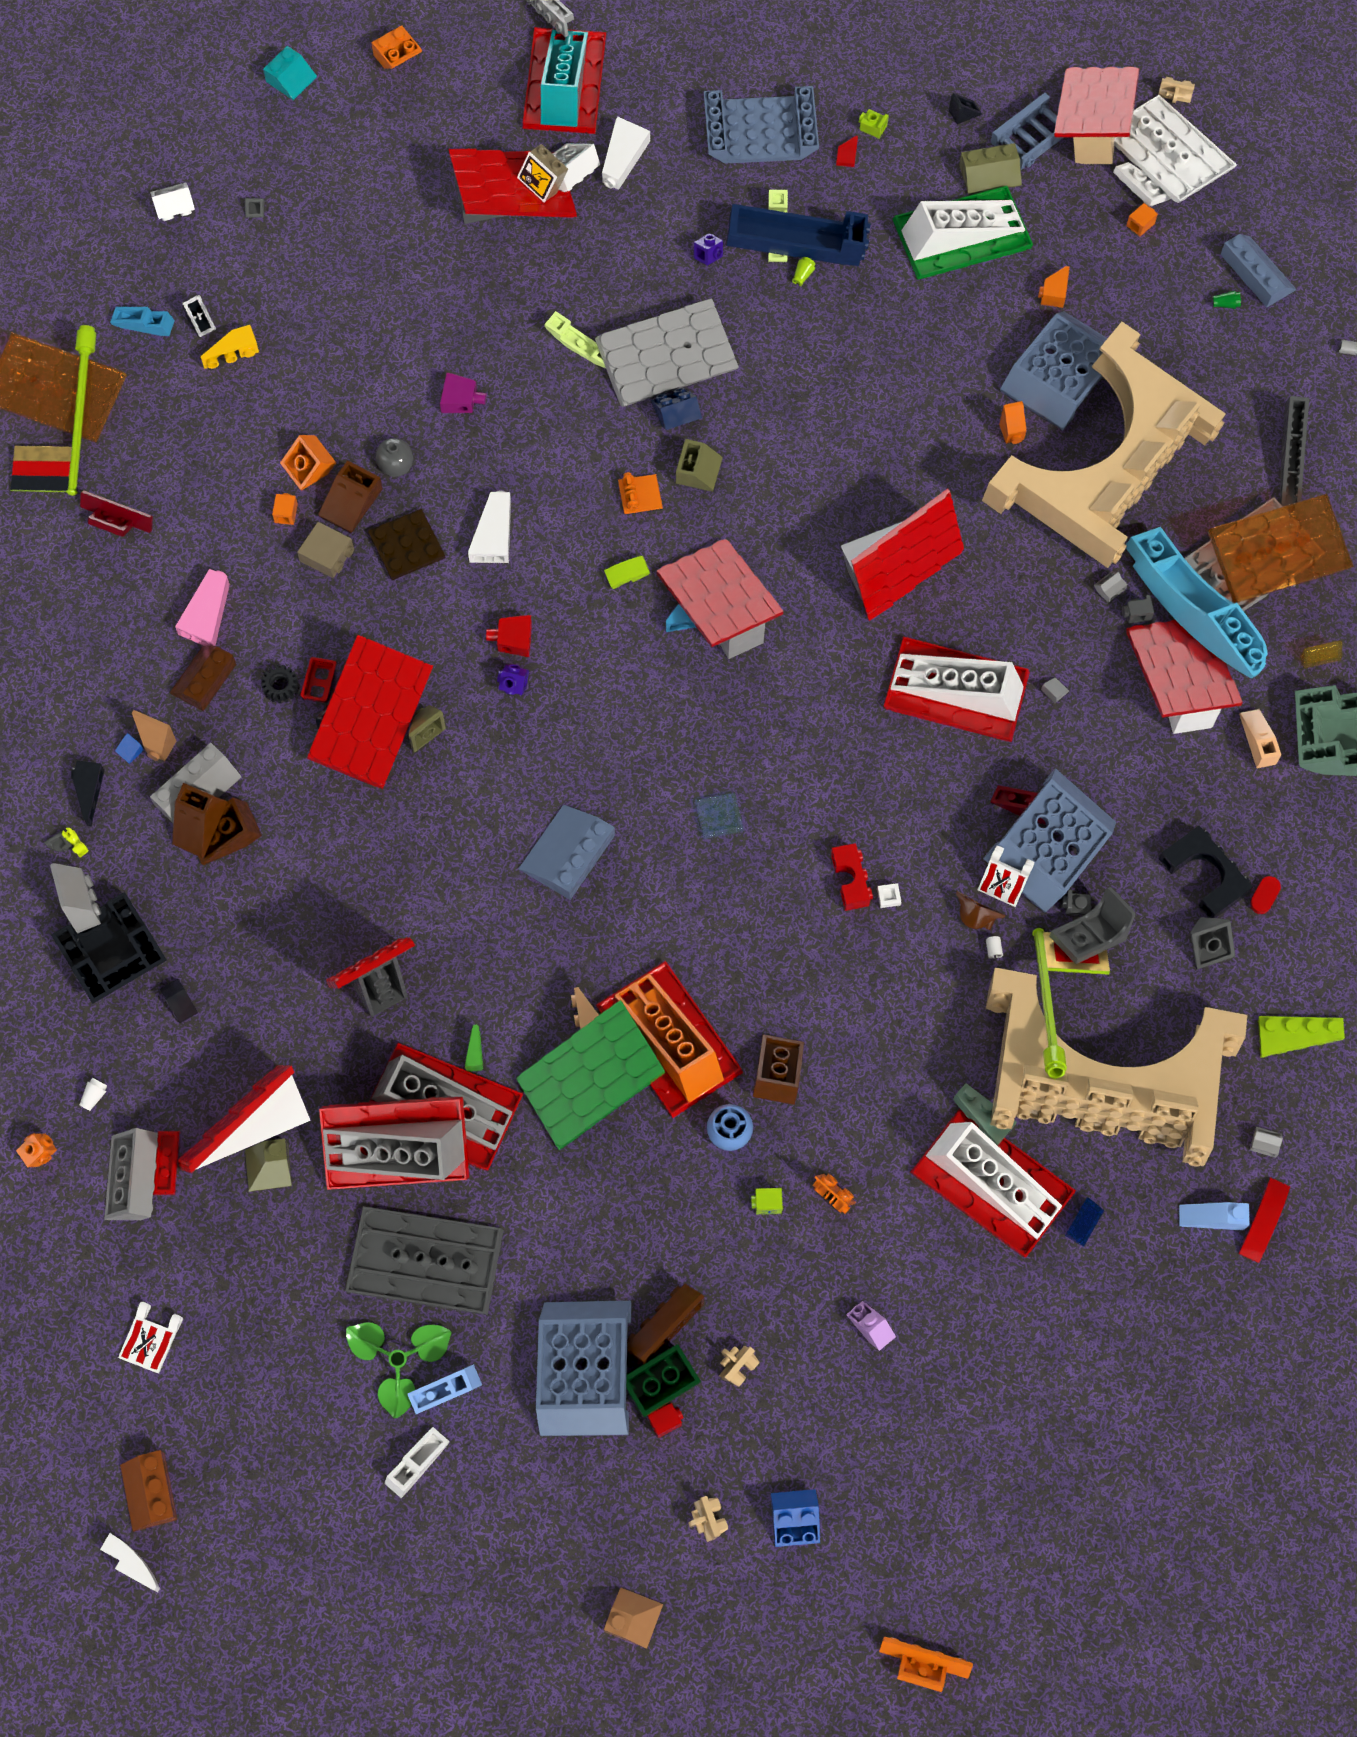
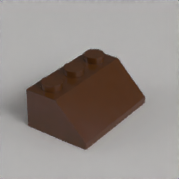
(204, 676)

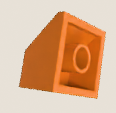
(307, 461)

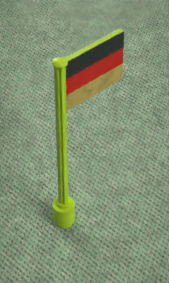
(57, 467)

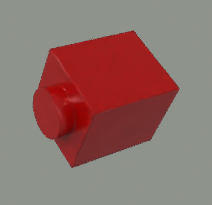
(665, 1419)

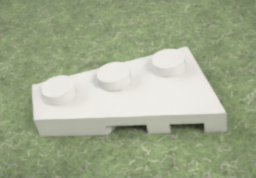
(1140, 184)

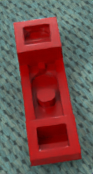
(1265, 1220)

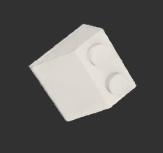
(173, 201)

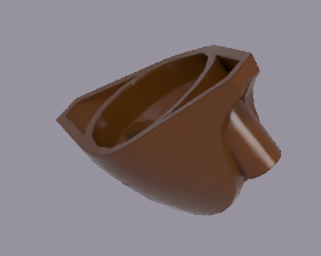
(975, 914)

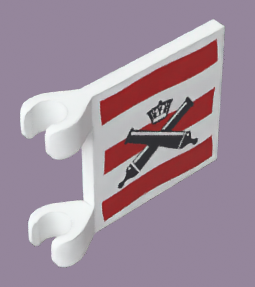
(1004, 880)
(149, 1342)

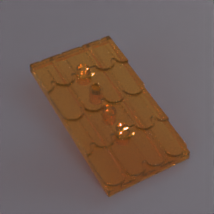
(43, 384)
(1280, 548)

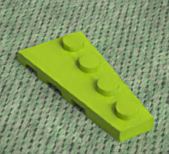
(1292, 1033)

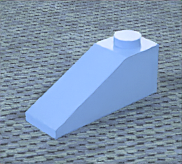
(1215, 1215)
(444, 1389)

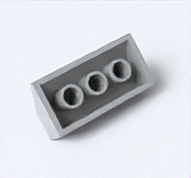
(206, 771)
(131, 1175)

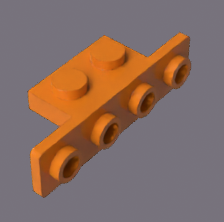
(924, 1666)

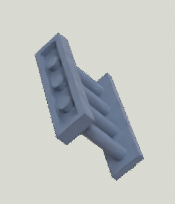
(1016, 124)

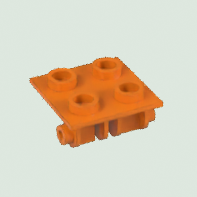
(639, 493)
(828, 1183)

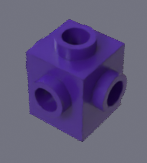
(708, 249)
(513, 679)

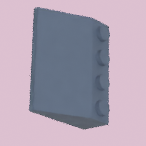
(568, 850)

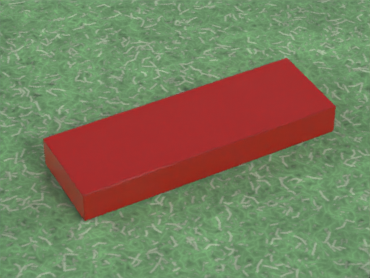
(166, 1162)

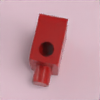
(512, 635)

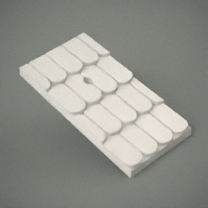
(1172, 150)

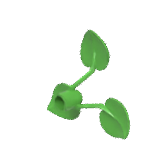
(365, 1341)

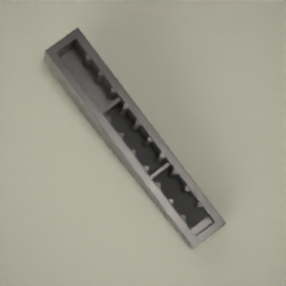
(1293, 449)

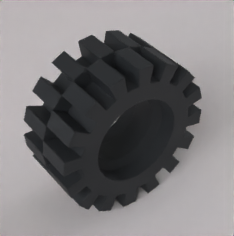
(280, 673)

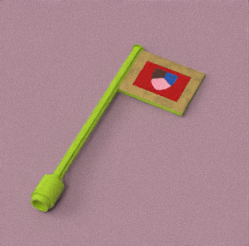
(1052, 958)

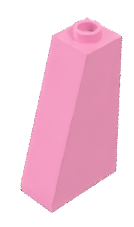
(205, 611)

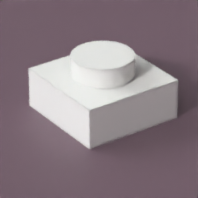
(889, 895)

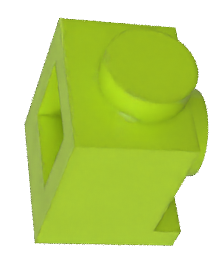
(873, 123)

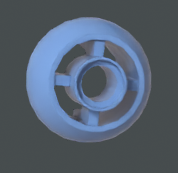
(733, 1113)

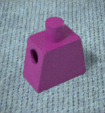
(460, 395)

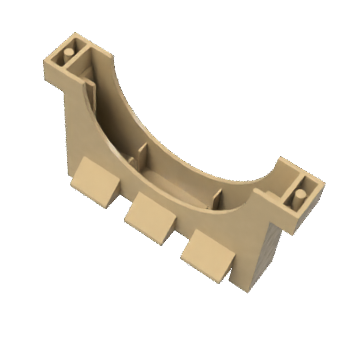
(1092, 501)
(1160, 1100)

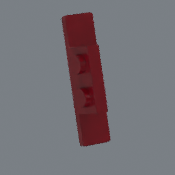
(114, 516)

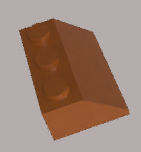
(148, 1490)

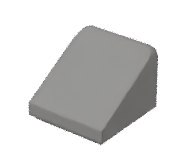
(1054, 690)

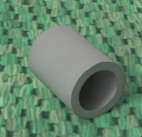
(1348, 347)

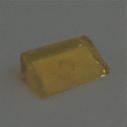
(1321, 654)

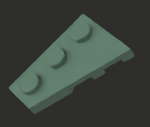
(980, 1110)

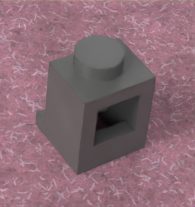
(1138, 610)

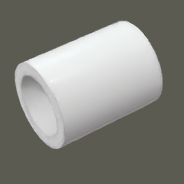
(994, 947)

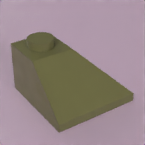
(425, 726)
(268, 1165)

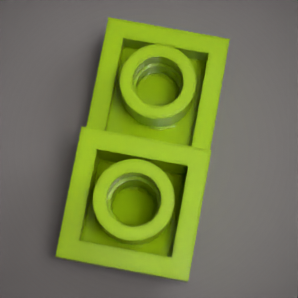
(627, 571)

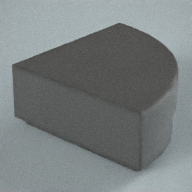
(58, 843)

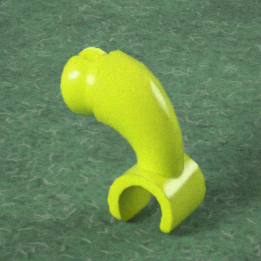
(73, 838)

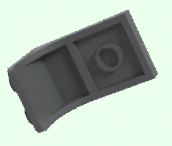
(1096, 931)

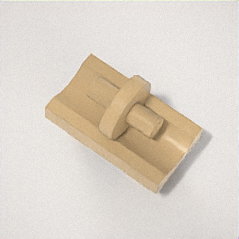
(1176, 90)
(743, 1357)
(705, 1520)

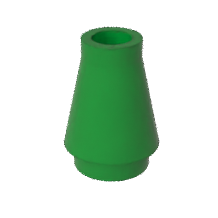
(1227, 300)

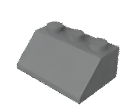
(76, 896)

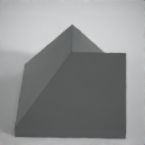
(1212, 941)

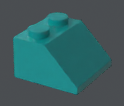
(289, 73)

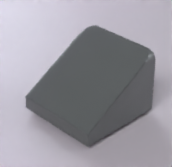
(254, 207)

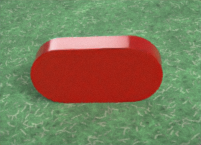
(1265, 895)

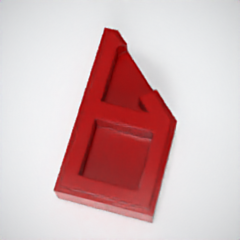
(847, 153)

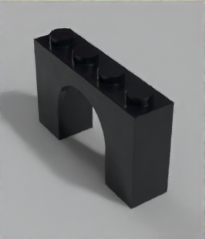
(1199, 845)

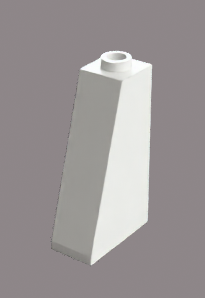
(624, 150)
(493, 531)

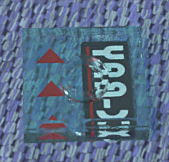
(719, 816)

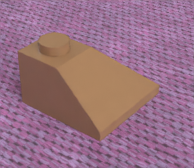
(155, 736)
(633, 1618)

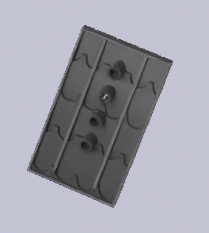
(447, 1261)

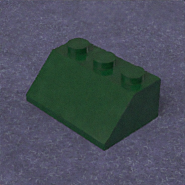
(661, 1380)

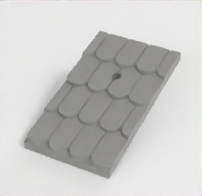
(666, 352)

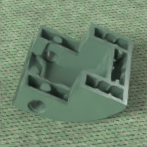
(1327, 731)

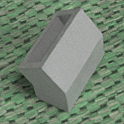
(1111, 586)
(1266, 1142)

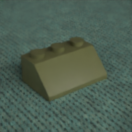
(990, 168)

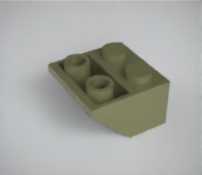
(698, 466)

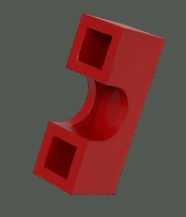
(849, 859)

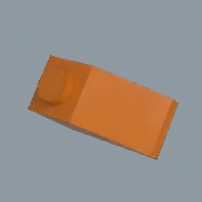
(1055, 288)
(1013, 422)

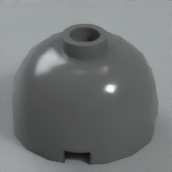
(394, 457)

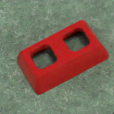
(311, 681)

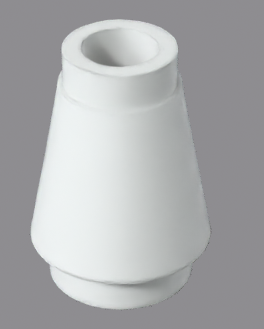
(92, 1094)

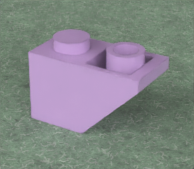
(871, 1325)

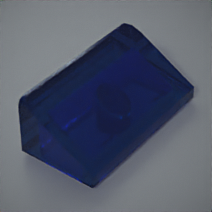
(1084, 1222)

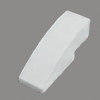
(416, 1462)
(130, 1562)

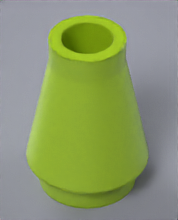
(803, 270)

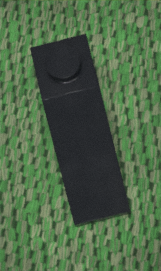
(87, 782)

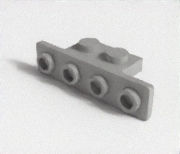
(554, 13)

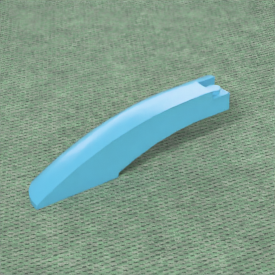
(1197, 605)

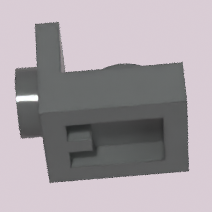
(1076, 903)

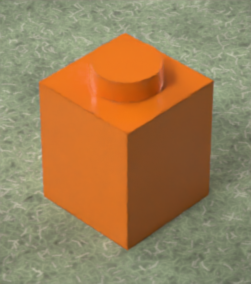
(1142, 219)
(285, 509)

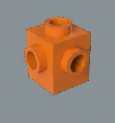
(36, 1150)

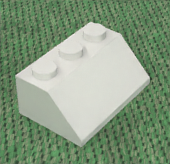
(580, 161)

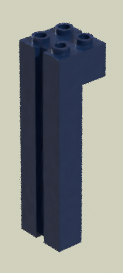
(800, 234)

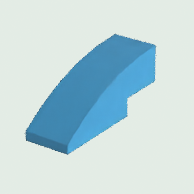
(143, 320)

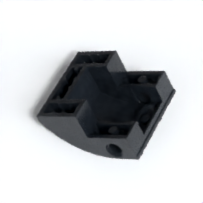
(110, 952)

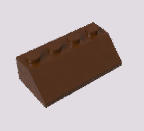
(665, 1324)

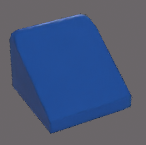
(129, 748)

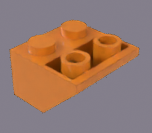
(395, 48)

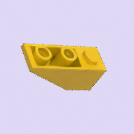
(237, 339)

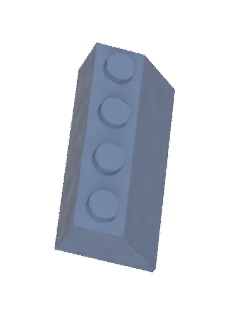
(1256, 269)

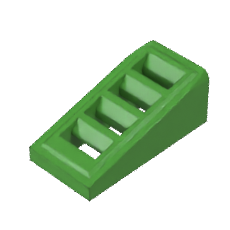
(474, 1054)

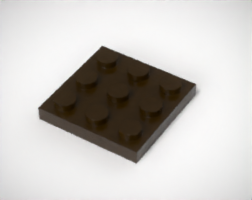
(406, 544)

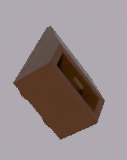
(350, 496)
(196, 819)

